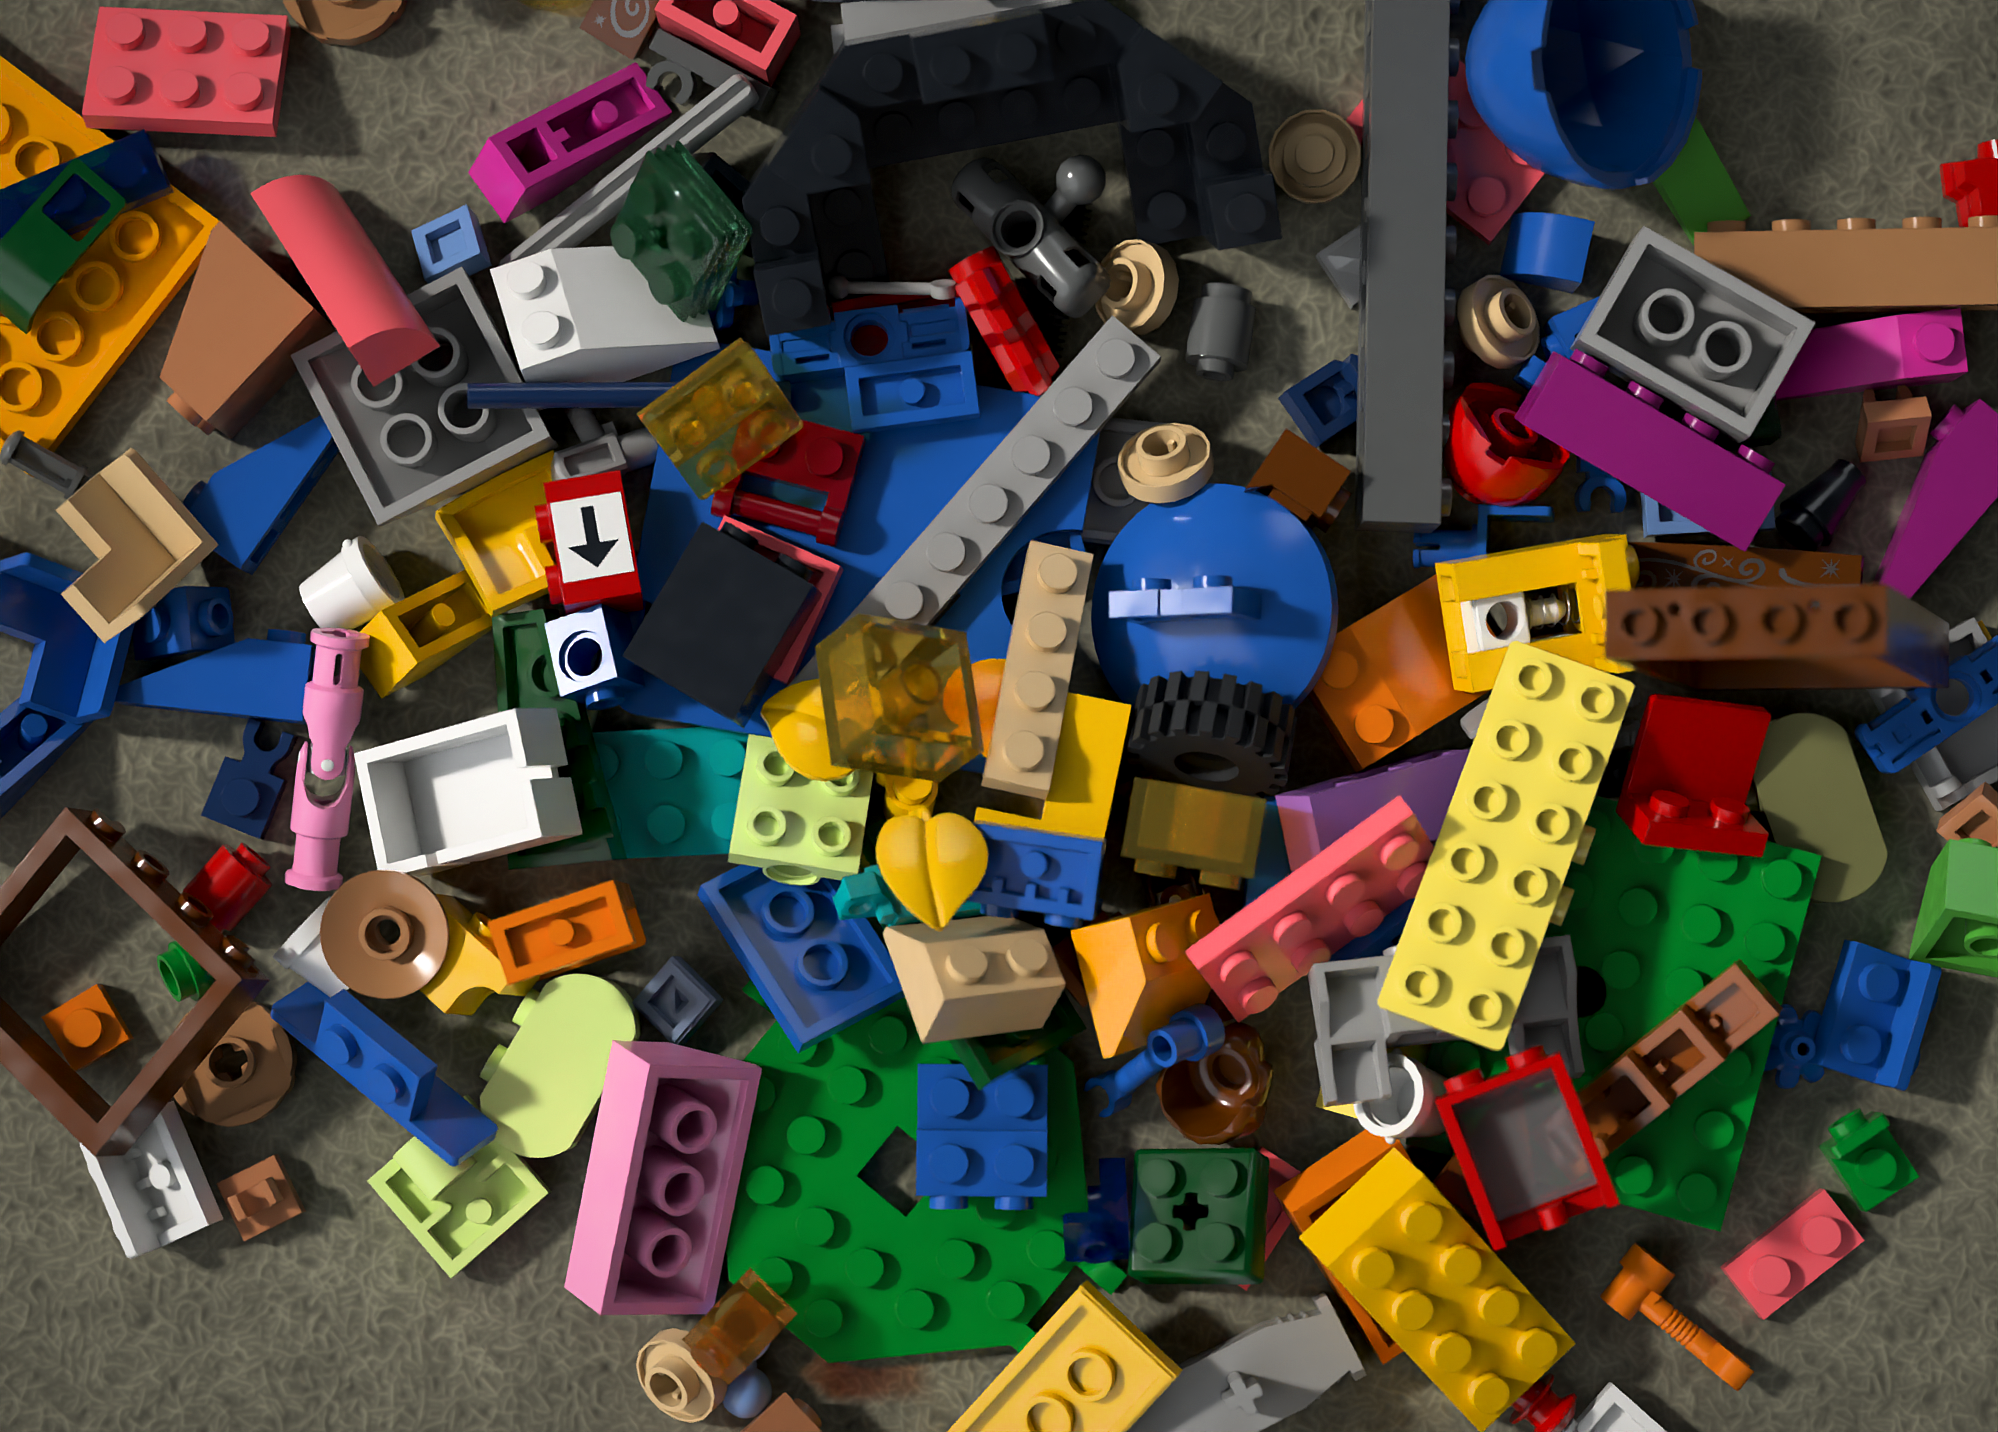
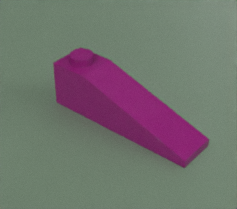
(1946, 498)

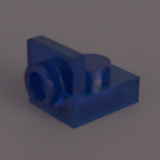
(1103, 1230)

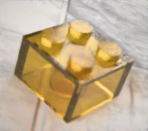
(898, 698)
(1195, 831)

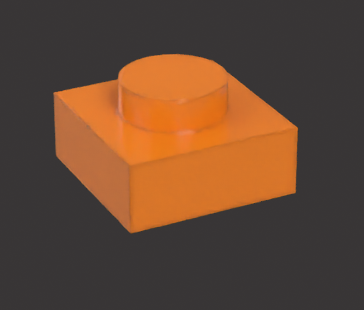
(87, 1027)

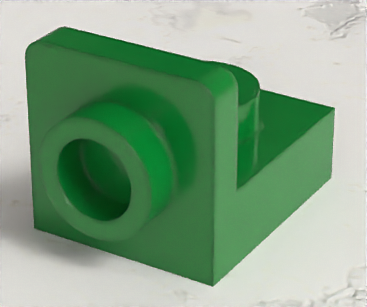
(1867, 1158)

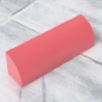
(346, 274)

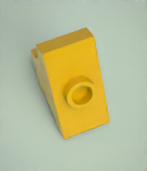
(471, 964)

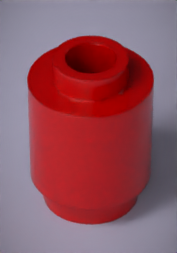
(231, 884)

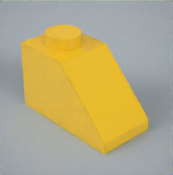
(423, 633)

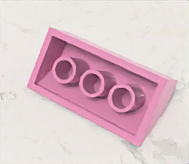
(661, 1179)

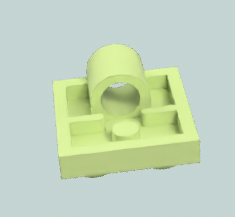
(797, 824)
(458, 1207)

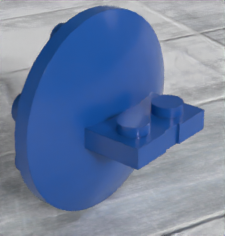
(1218, 590)

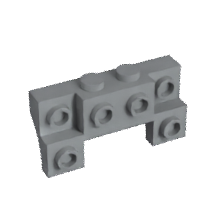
(1357, 1031)

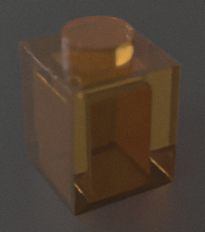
(738, 1327)

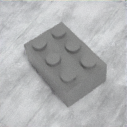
(1693, 335)

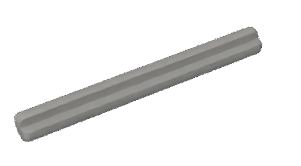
(608, 195)

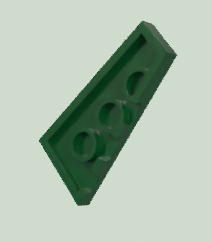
(529, 681)

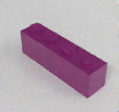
(1650, 450)

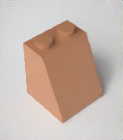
(236, 337)

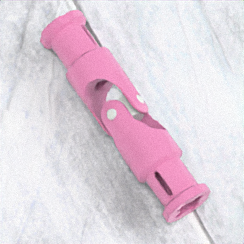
(331, 713)

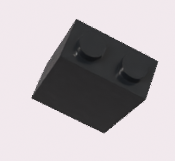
(724, 621)

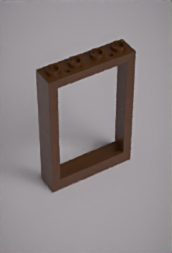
(1773, 640)

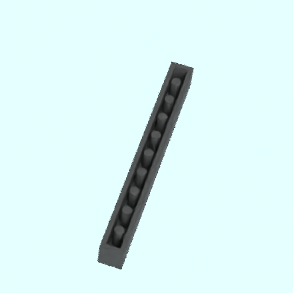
(1404, 265)

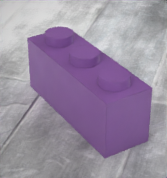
(1328, 810)

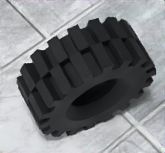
(1212, 734)

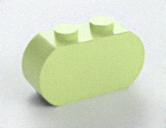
(557, 1064)

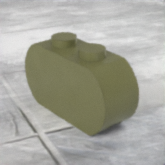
(1816, 802)

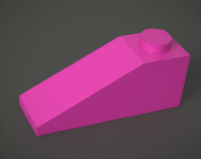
(566, 141)
(1878, 355)

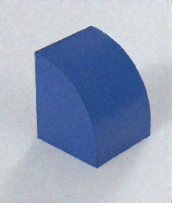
(1547, 250)

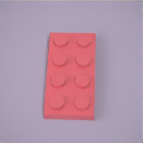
(1315, 910)

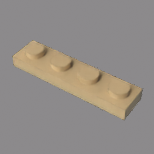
(1037, 670)

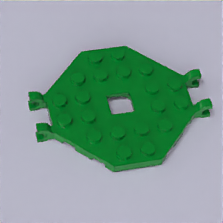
(845, 1255)

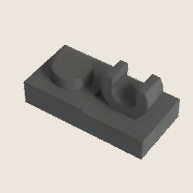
(687, 61)

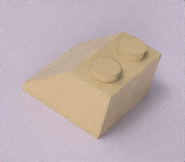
(975, 976)

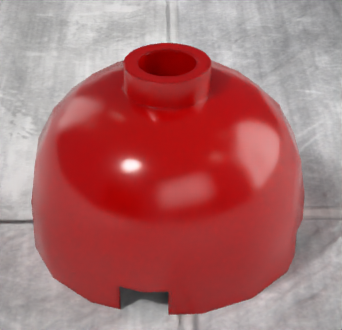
(1495, 455)

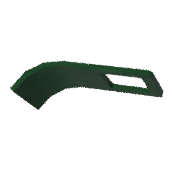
(40, 253)

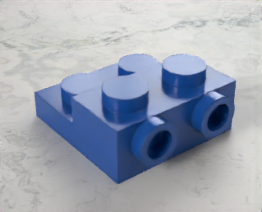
(981, 1139)

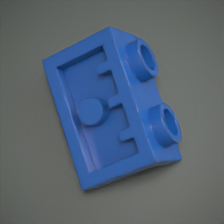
(1040, 874)
(1876, 1015)

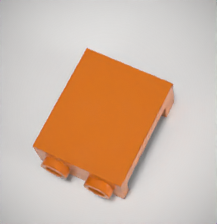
(568, 932)

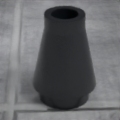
(1818, 509)

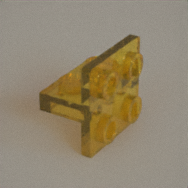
(721, 419)

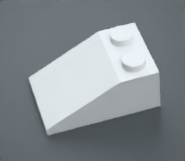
(591, 318)

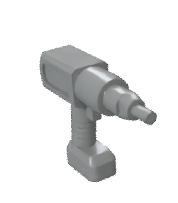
(602, 448)

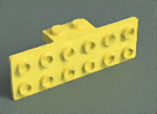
(1507, 846)

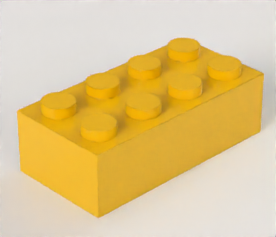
(1437, 1289)

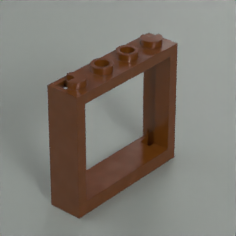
(187, 920)

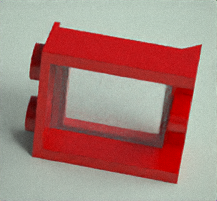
(1524, 1145)

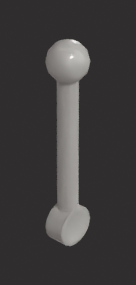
(839, 287)

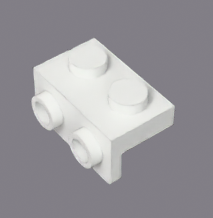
(155, 1188)

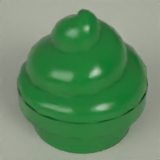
(183, 974)

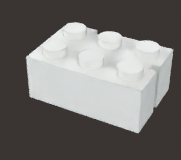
(468, 792)

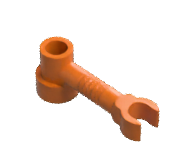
(1639, 1289)

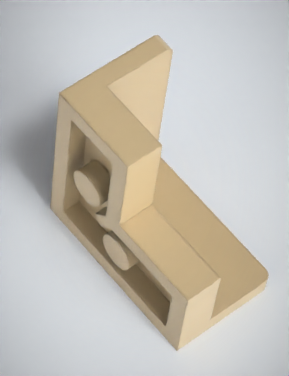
(140, 539)

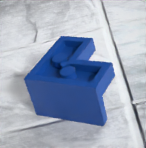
(70, 666)

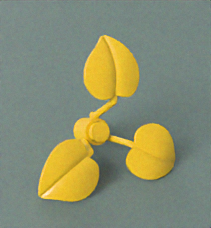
(923, 859)

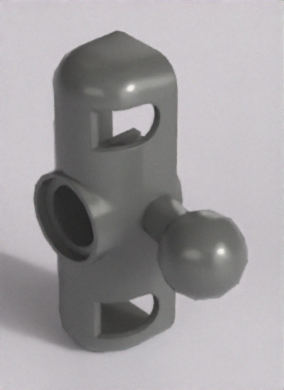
(1009, 207)

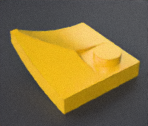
(499, 535)

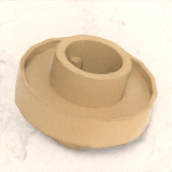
(1315, 156)
(1140, 286)
(1498, 322)
(1166, 463)
(675, 1379)

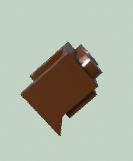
(1303, 481)

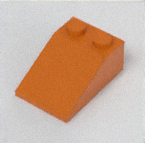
(1389, 677)

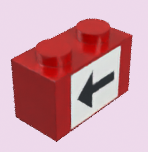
(591, 543)

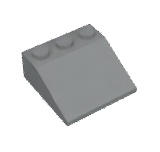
(413, 433)

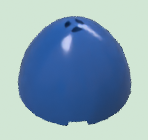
(1587, 85)

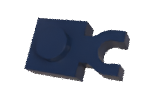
(247, 791)

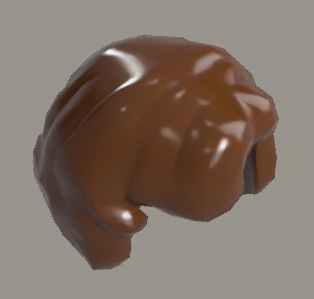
(1219, 1094)

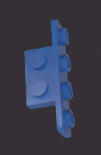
(385, 1070)

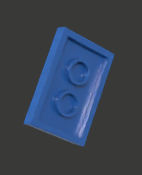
(799, 954)

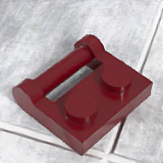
(812, 460)

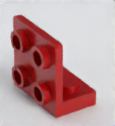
(1694, 776)

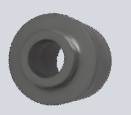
(1221, 331)

